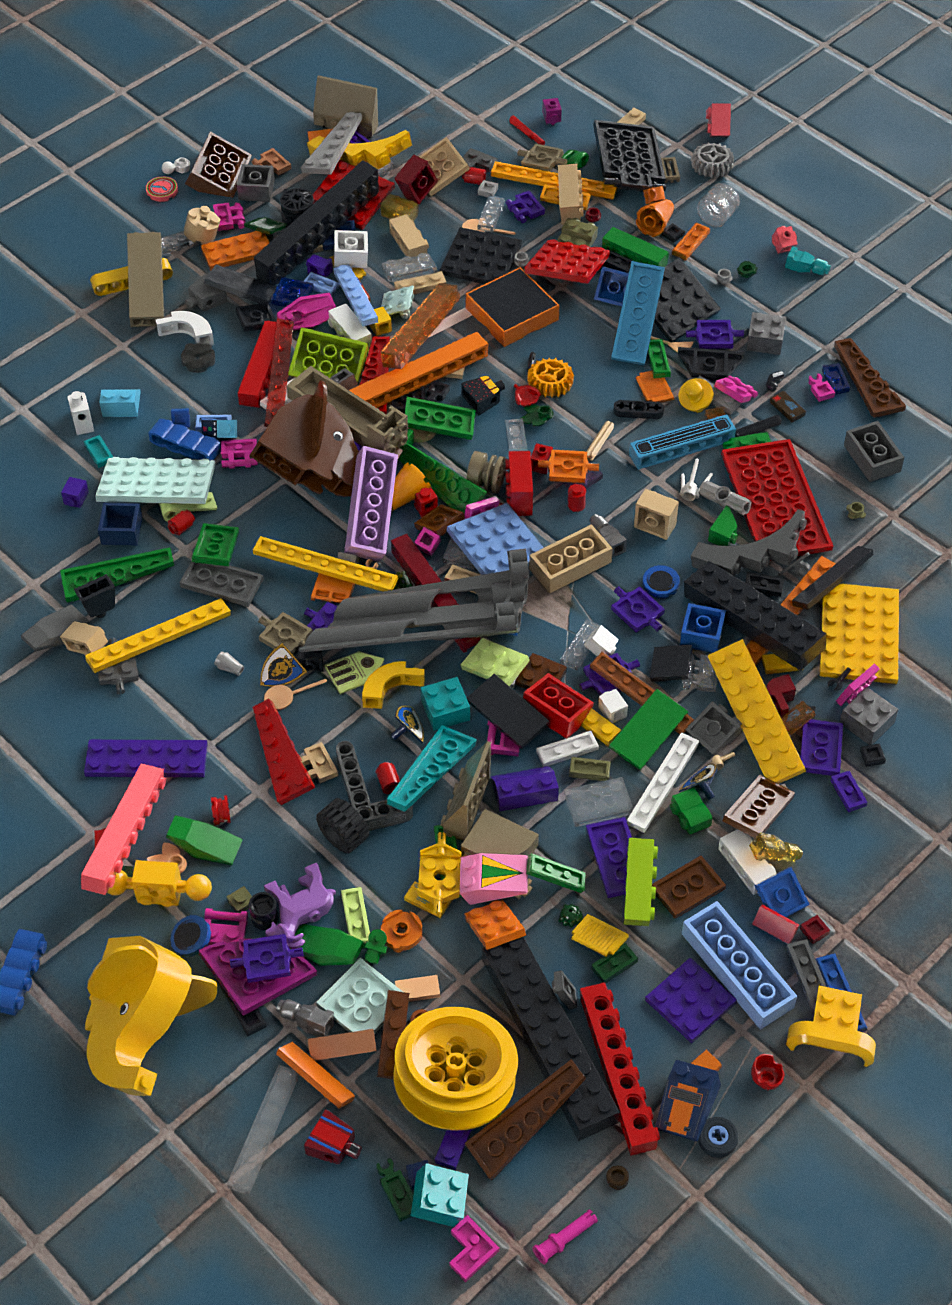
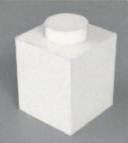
(601, 641)
(613, 706)

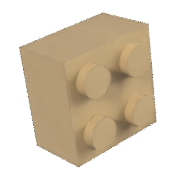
(656, 514)

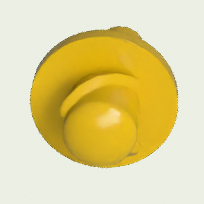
(696, 395)

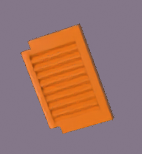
(654, 388)

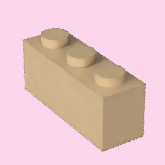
(407, 236)

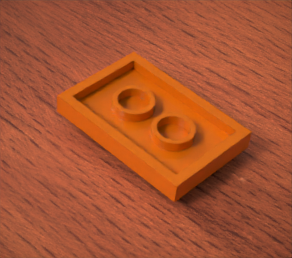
(495, 924)

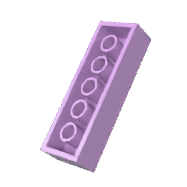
(371, 503)

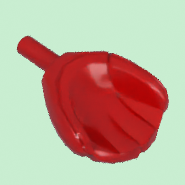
(526, 395)

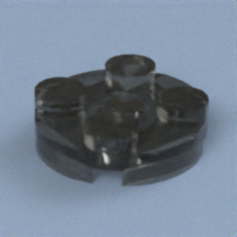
(203, 351)

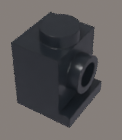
(311, 660)

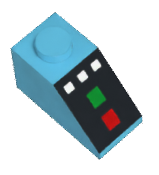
(219, 428)

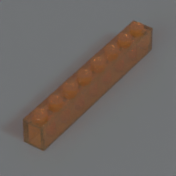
(419, 326)

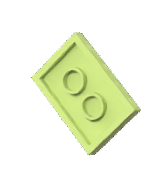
(491, 658)

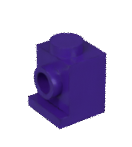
(319, 265)

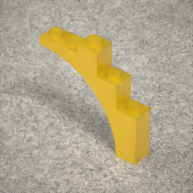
(375, 153)

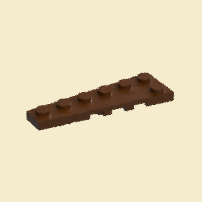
(872, 388)
(512, 1130)

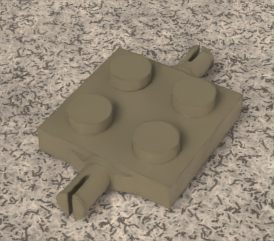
(542, 157)
(284, 630)

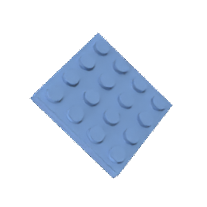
(489, 537)

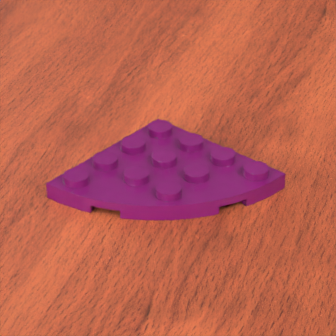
(234, 980)

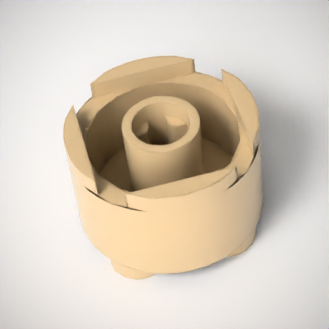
(201, 225)

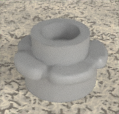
(521, 259)
(724, 276)

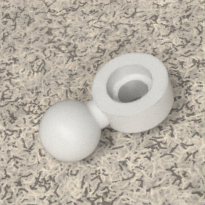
(181, 165)

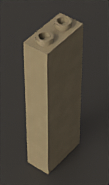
(145, 278)

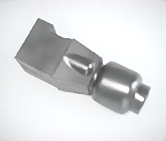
(610, 534)
(308, 1017)

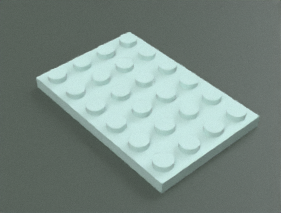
(155, 480)

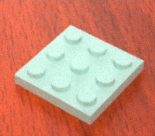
(358, 998)

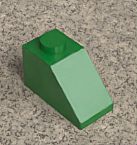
(724, 529)

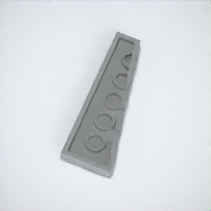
(329, 152)

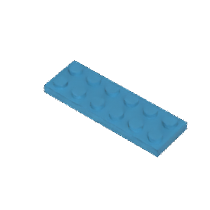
(638, 313)

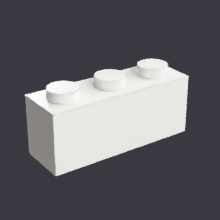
(347, 324)
(741, 858)

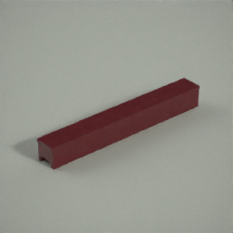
(422, 573)

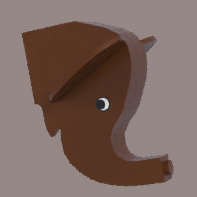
(310, 445)

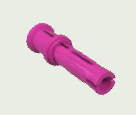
(557, 1242)

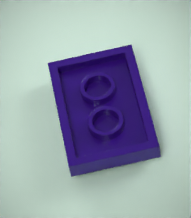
(821, 747)

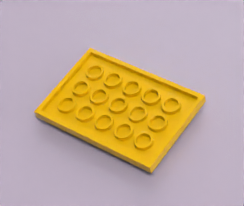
(860, 631)

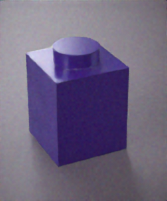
(74, 492)

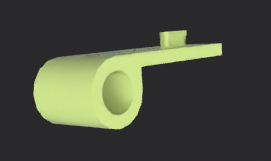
(171, 509)

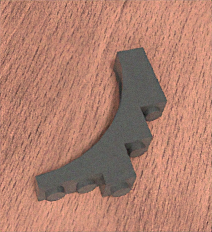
(755, 555)

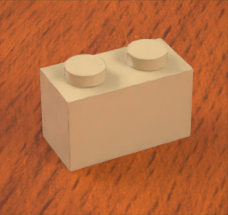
(83, 638)

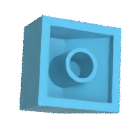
(119, 402)

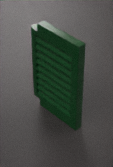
(265, 225)

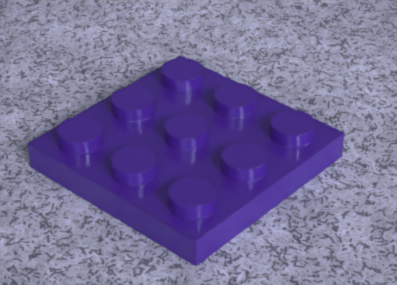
(690, 1000)

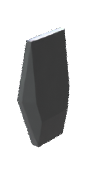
(47, 630)

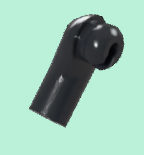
(771, 382)

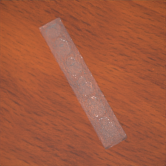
(263, 1130)

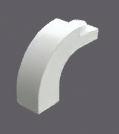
(186, 323)

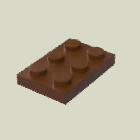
(688, 887)

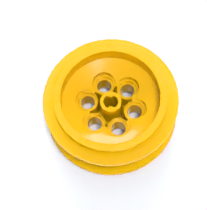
(459, 1042)

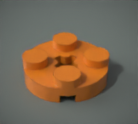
(406, 940)

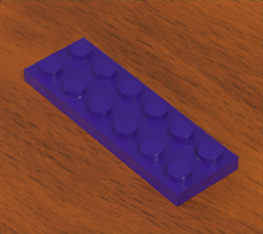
(124, 757)

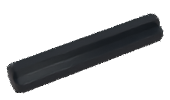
(759, 426)

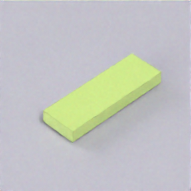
(355, 913)

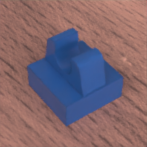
(181, 417)

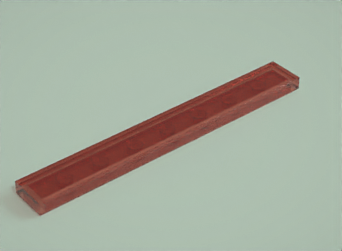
(279, 368)

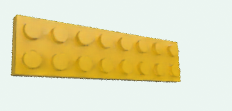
(756, 712)

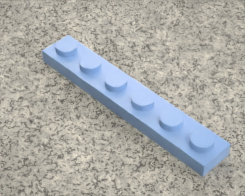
(355, 295)

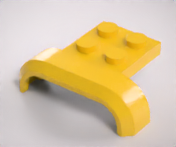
(834, 1026)

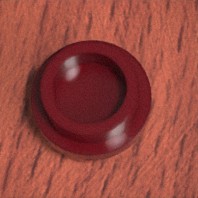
(593, 214)

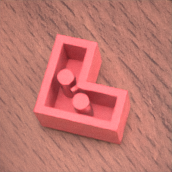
(719, 119)

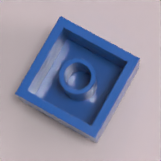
(702, 627)

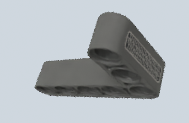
(368, 810)

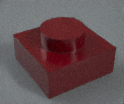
(814, 929)

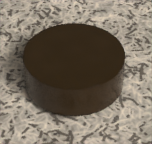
(617, 1177)

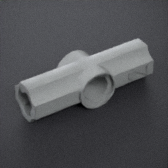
(717, 494)

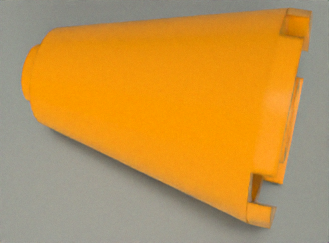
(407, 483)

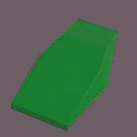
(204, 840)
(329, 945)

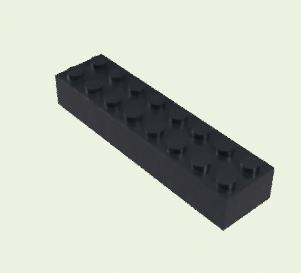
(756, 615)

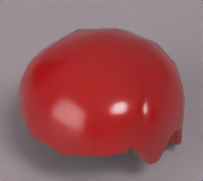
(767, 1072)

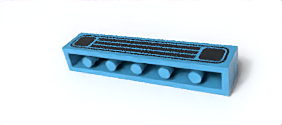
(681, 441)

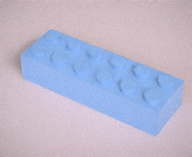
(739, 965)

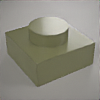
(239, 899)

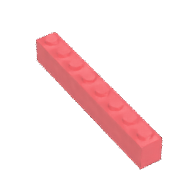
(123, 829)

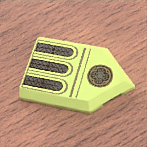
(352, 670)

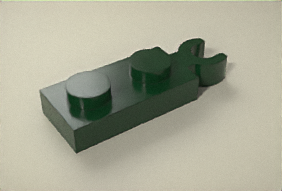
(396, 1190)

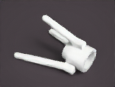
(690, 491)

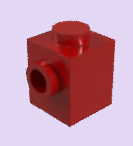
(540, 452)

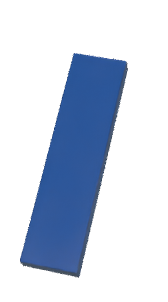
(835, 978)

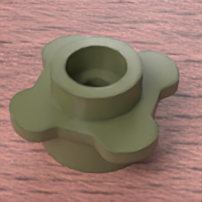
(856, 510)

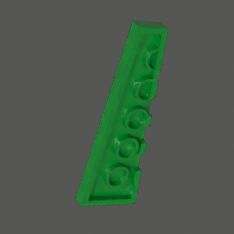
(446, 483)
(118, 570)

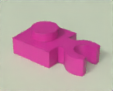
(820, 389)

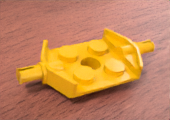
(439, 860)

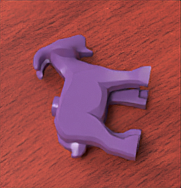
(300, 907)

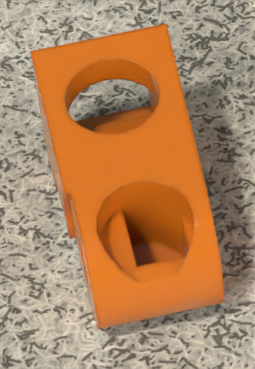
(654, 195)

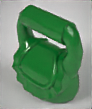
(576, 157)

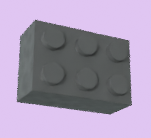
(873, 451)

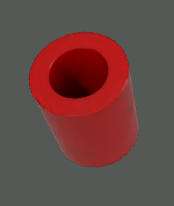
(474, 176)
(576, 497)
(387, 777)

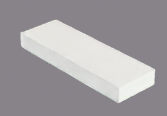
(567, 748)

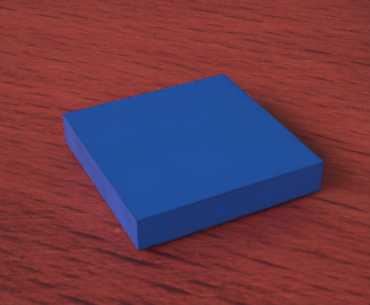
(782, 893)

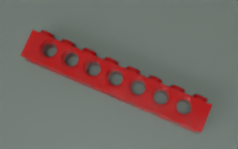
(637, 1140)

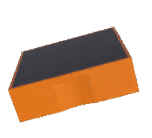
(512, 306)

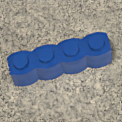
(184, 441)
(18, 969)

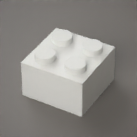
(350, 248)

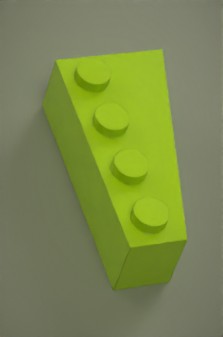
(639, 882)

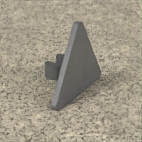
(798, 564)

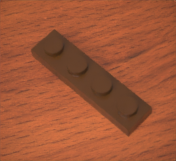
(393, 1025)

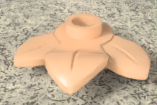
(170, 853)

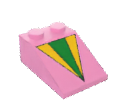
(492, 877)

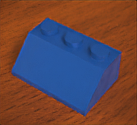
(611, 286)

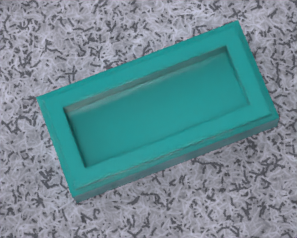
(98, 450)

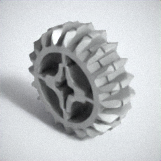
(712, 160)

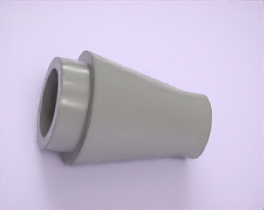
(229, 664)

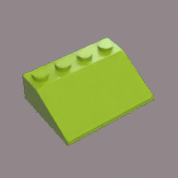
(327, 354)

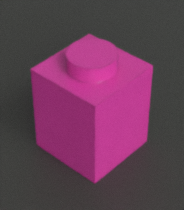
(427, 541)

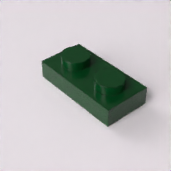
(613, 965)

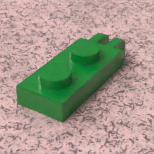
(747, 440)

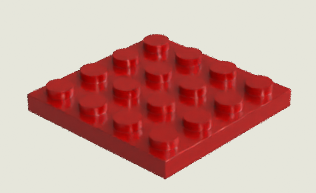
(366, 212)
(567, 261)

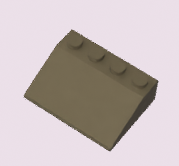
(338, 97)
(468, 794)

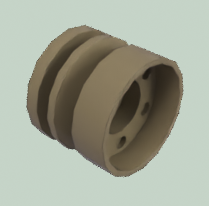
(489, 473)

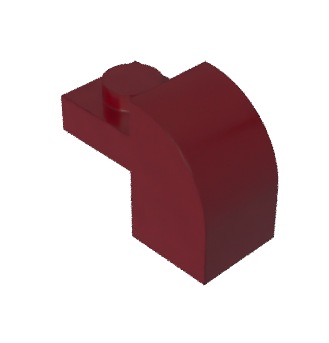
(781, 691)

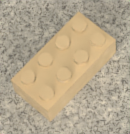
(570, 558)

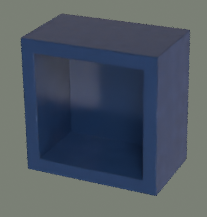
(120, 524)

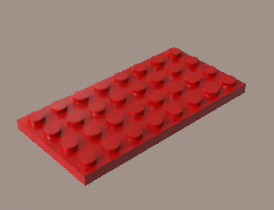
(777, 488)

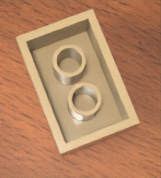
(570, 192)

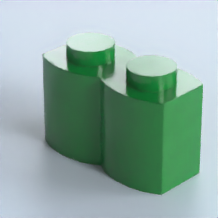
(691, 811)

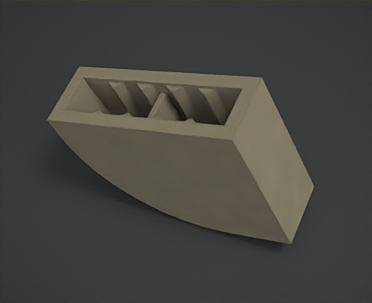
(498, 836)

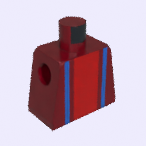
(332, 1140)

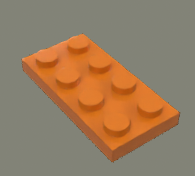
(234, 249)

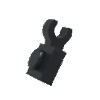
(437, 391)

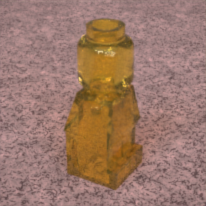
(774, 849)

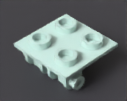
(399, 301)

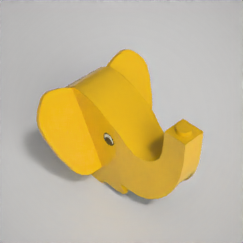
(133, 1003)

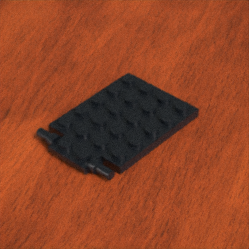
(629, 155)

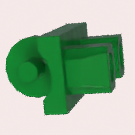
(375, 946)

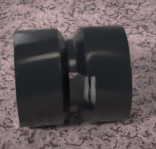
(263, 910)

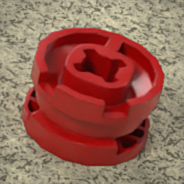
(220, 810)

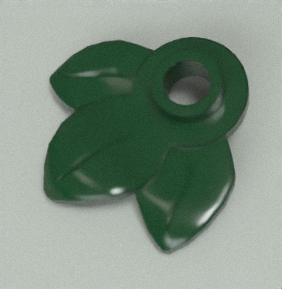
(537, 414)

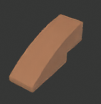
(342, 1044)

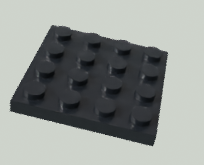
(480, 256)
(682, 302)

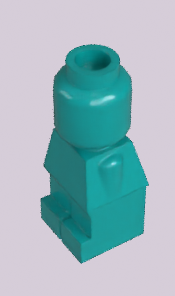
(805, 262)

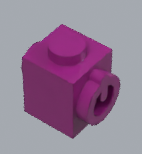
(551, 111)

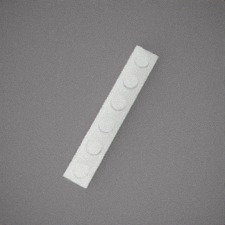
(662, 782)

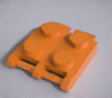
(331, 589)

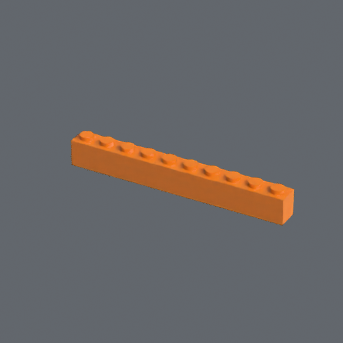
(423, 370)

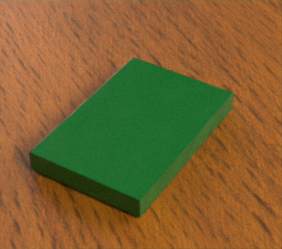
(215, 544)

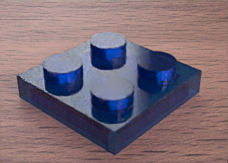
(290, 290)

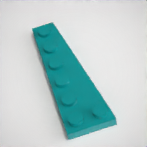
(432, 764)

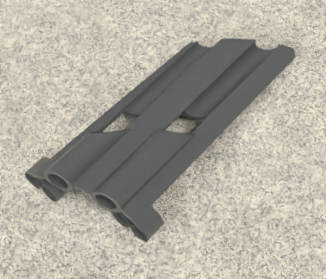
(386, 614)

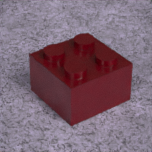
(416, 179)

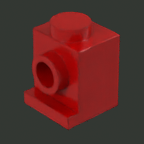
(424, 497)

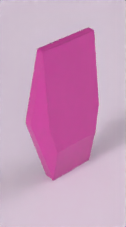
(308, 310)

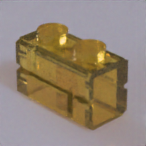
(396, 206)

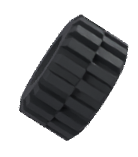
(342, 825)

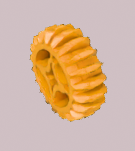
(551, 377)

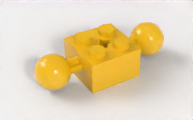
(160, 884)

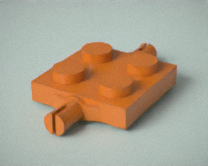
(568, 466)

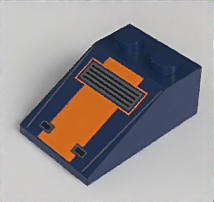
(687, 1100)

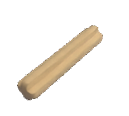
(599, 440)

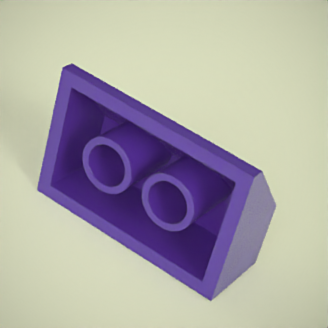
(525, 788)

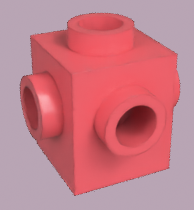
(784, 239)

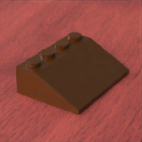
(217, 167)

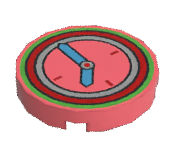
(161, 189)

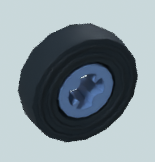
(716, 1148)

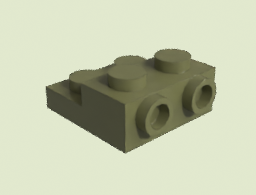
(578, 232)

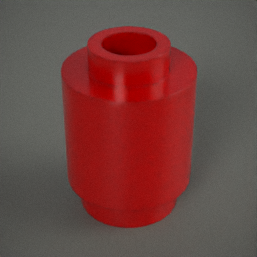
(181, 522)

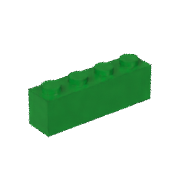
(634, 248)

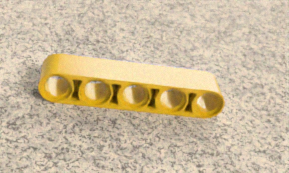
(117, 279)

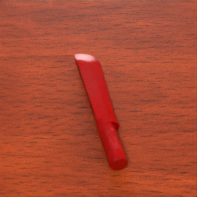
(522, 127)

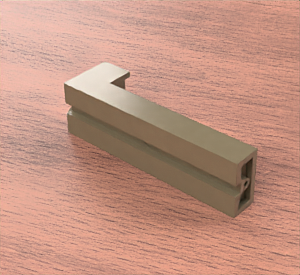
(368, 424)

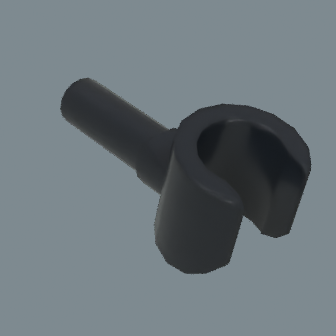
(839, 680)

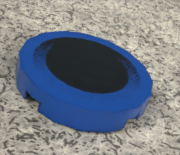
(661, 581)
(190, 935)

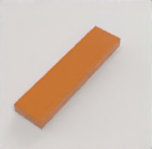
(315, 1075)

